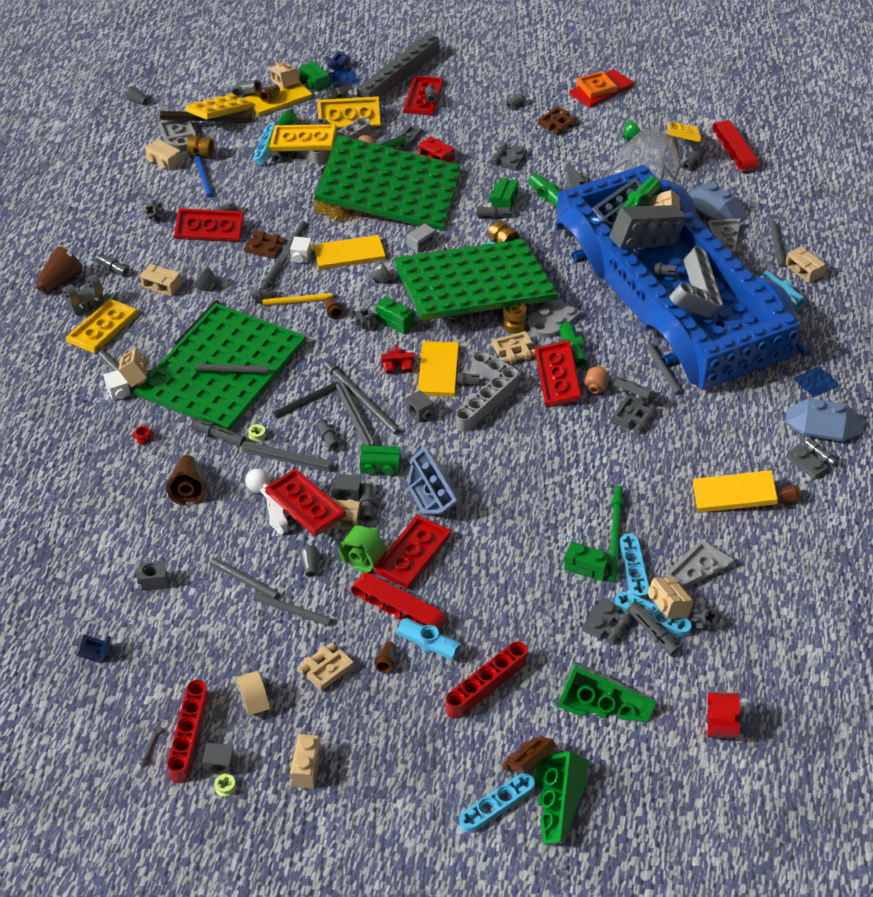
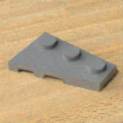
(726, 232)
(699, 564)

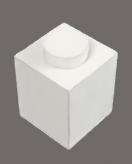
(300, 249)
(116, 385)

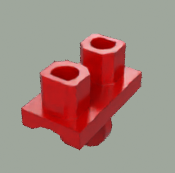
(395, 358)

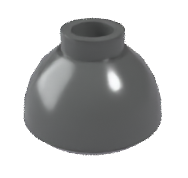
(380, 273)
(206, 280)

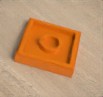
(596, 84)

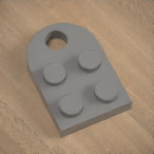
(176, 132)
(550, 317)

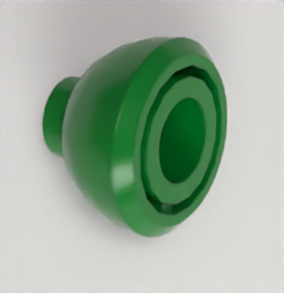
(288, 118)
(630, 130)

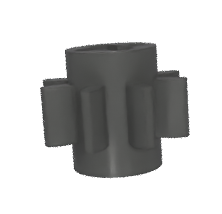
(154, 210)
(365, 319)
(704, 616)

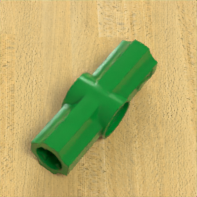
(546, 190)
(643, 194)
(568, 332)

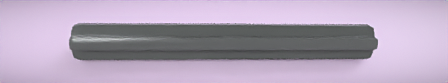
(355, 414)
(287, 456)

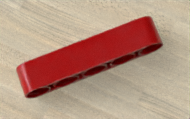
(735, 145)
(396, 601)
(486, 680)
(194, 701)

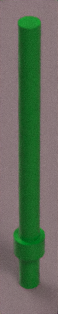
(617, 505)

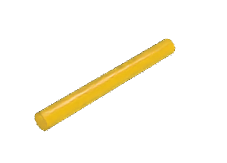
(296, 299)

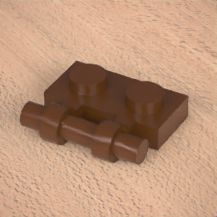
(554, 118)
(263, 248)
(529, 755)

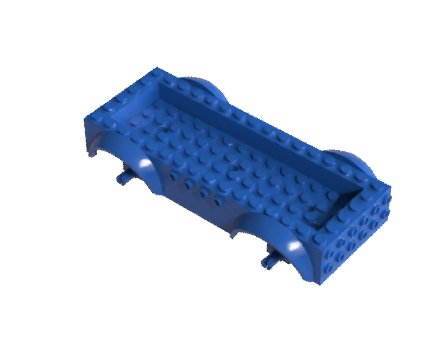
(744, 335)

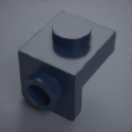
(338, 61)
(94, 648)

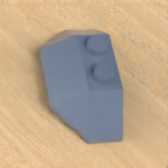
(716, 202)
(608, 208)
(824, 420)
(431, 484)

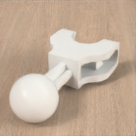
(256, 482)

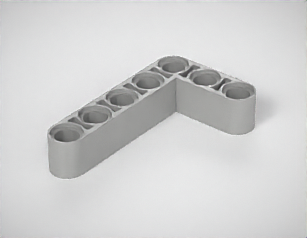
(353, 130)
(702, 294)
(502, 382)

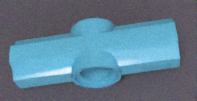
(797, 299)
(429, 639)

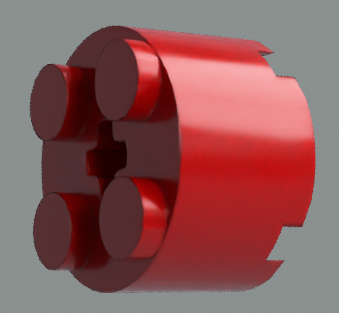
(723, 715)

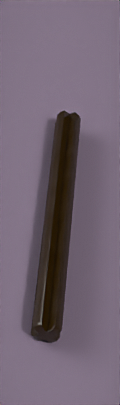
(186, 116)

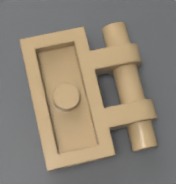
(514, 343)
(327, 671)

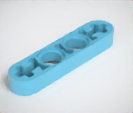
(263, 150)
(631, 567)
(654, 612)
(496, 802)

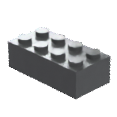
(647, 226)

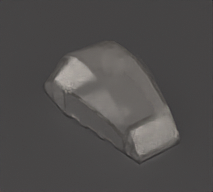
(655, 150)

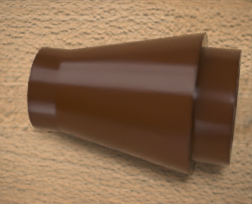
(268, 93)
(333, 308)
(789, 494)
(386, 658)

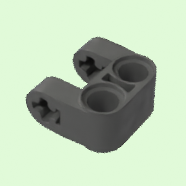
(85, 299)

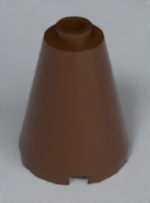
(58, 270)
(186, 482)

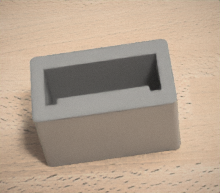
(421, 237)

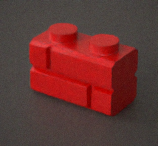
(436, 149)

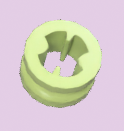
(257, 437)
(228, 790)

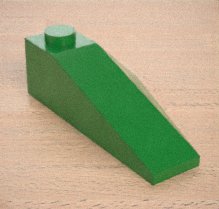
(597, 693)
(562, 785)

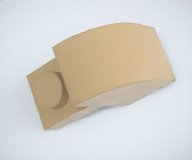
(252, 692)

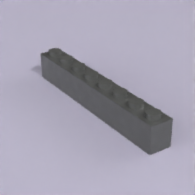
(400, 67)

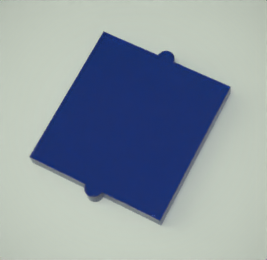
(343, 77)
(816, 381)

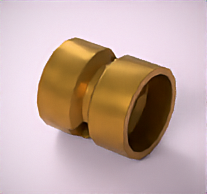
(198, 146)
(501, 231)
(515, 318)

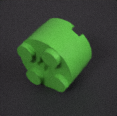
(362, 548)

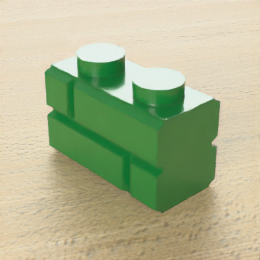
(314, 76)
(504, 193)
(395, 315)
(380, 459)
(587, 561)

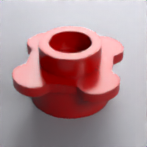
(142, 434)

